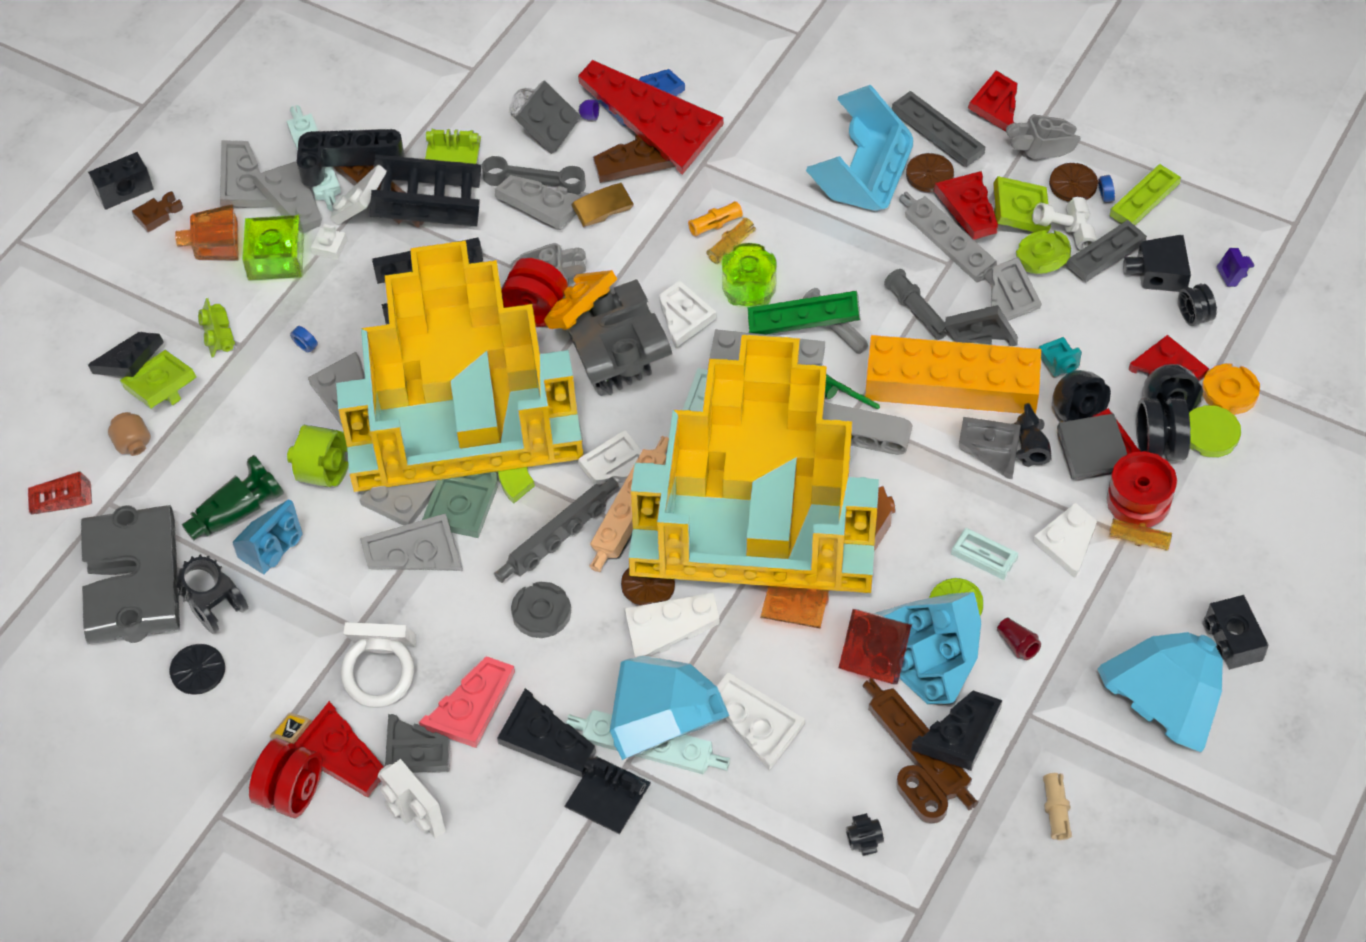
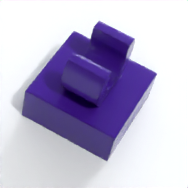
(1234, 266)

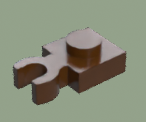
(154, 213)

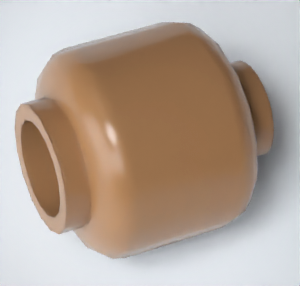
(129, 434)

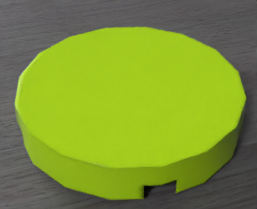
(1044, 251)
(1213, 431)

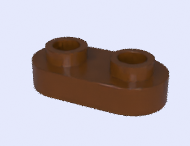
(923, 795)

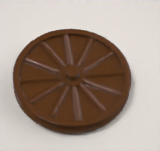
(927, 170)
(1073, 181)
(646, 589)

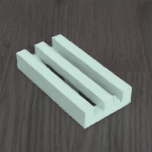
(982, 556)

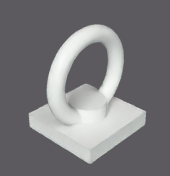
(378, 639)

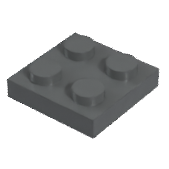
(547, 117)

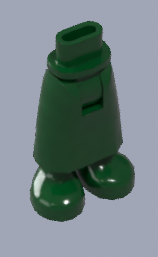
(233, 501)

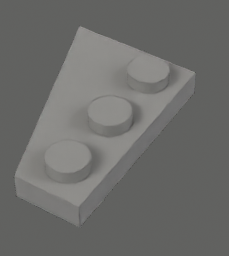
(413, 547)

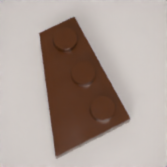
(629, 160)

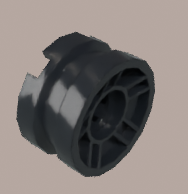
(1197, 304)

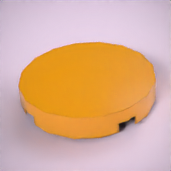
(1231, 388)

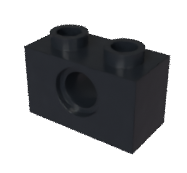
(121, 180)
(1236, 616)

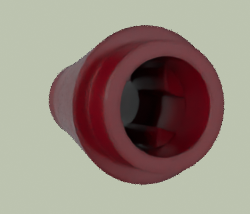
(1021, 640)

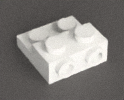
(410, 799)

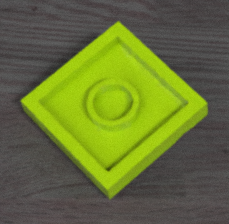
(1016, 203)
(159, 380)

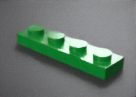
(804, 313)

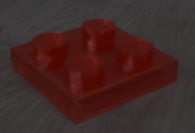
(875, 646)

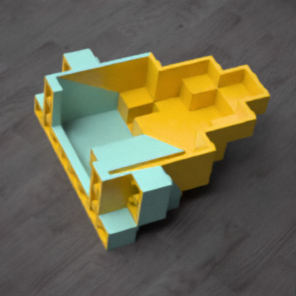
(455, 381)
(757, 483)

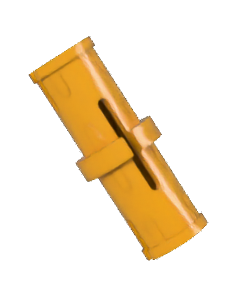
(715, 218)

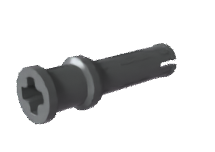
(910, 296)

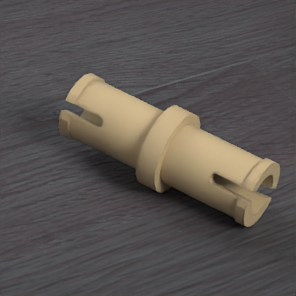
(1057, 806)

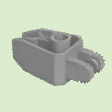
(1043, 136)
(566, 261)

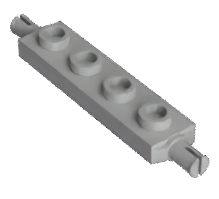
(949, 237)

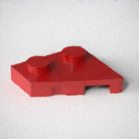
(996, 100)

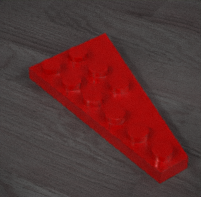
(657, 117)

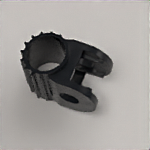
(203, 602)

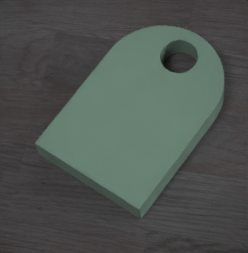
(464, 501)

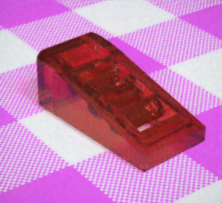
(77, 495)

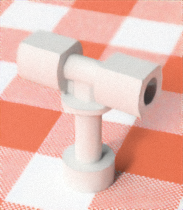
(1073, 222)

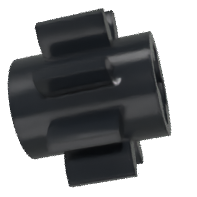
(864, 834)

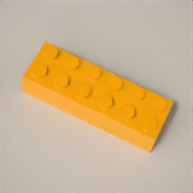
(953, 374)

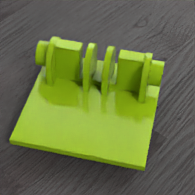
(459, 147)

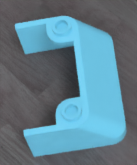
(879, 159)

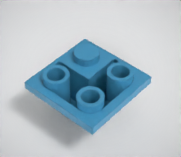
(269, 537)

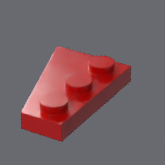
(969, 204)
(341, 751)

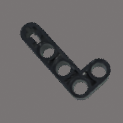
(343, 148)

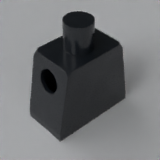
(1161, 264)

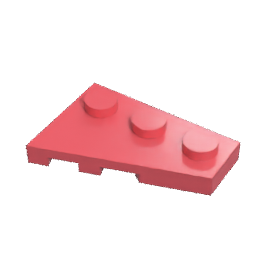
(472, 705)

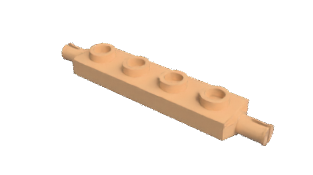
(618, 521)

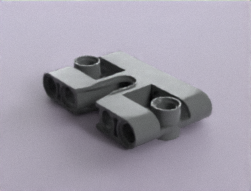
(619, 334)
(146, 594)

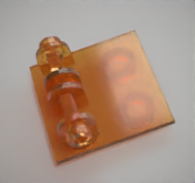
(795, 605)

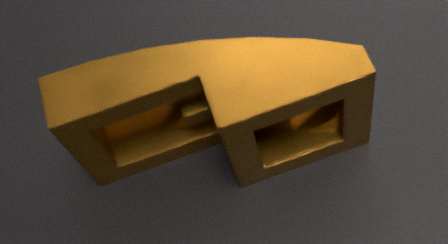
(602, 203)

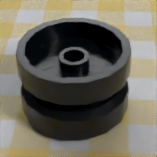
(1164, 427)

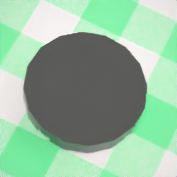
(541, 610)

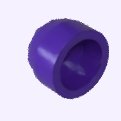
(589, 109)

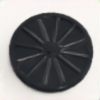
(197, 669)

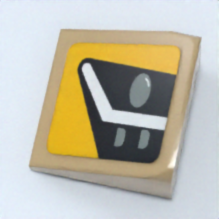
(291, 728)

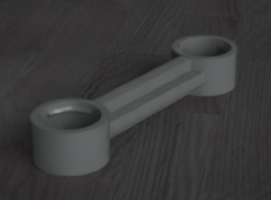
(546, 177)

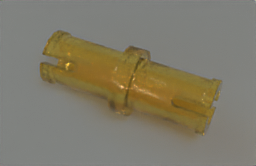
(730, 240)
(1140, 534)

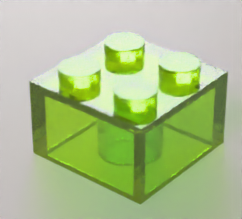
(273, 247)

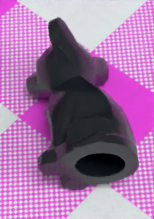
(1034, 443)

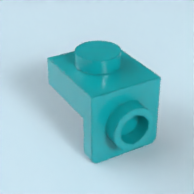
(1060, 356)

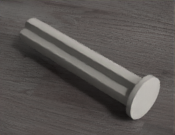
(844, 330)

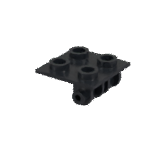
(607, 794)

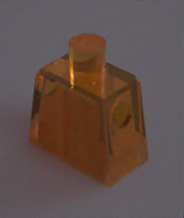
(212, 234)

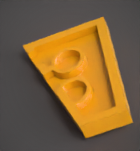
(579, 298)

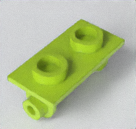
(212, 319)

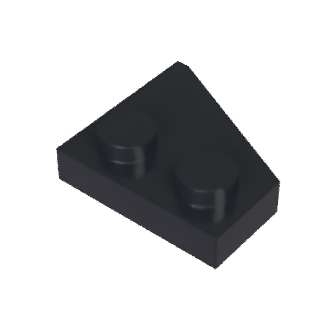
(127, 356)

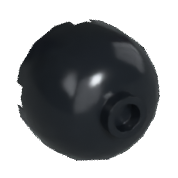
(1173, 381)
(1080, 395)

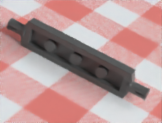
(551, 535)

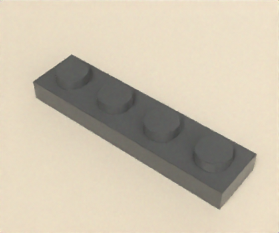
(938, 128)

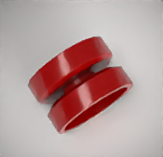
(536, 284)
(1141, 488)
(285, 778)

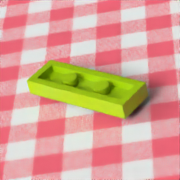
(1145, 195)

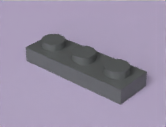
(1106, 251)

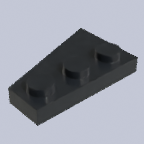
(961, 733)
(543, 736)

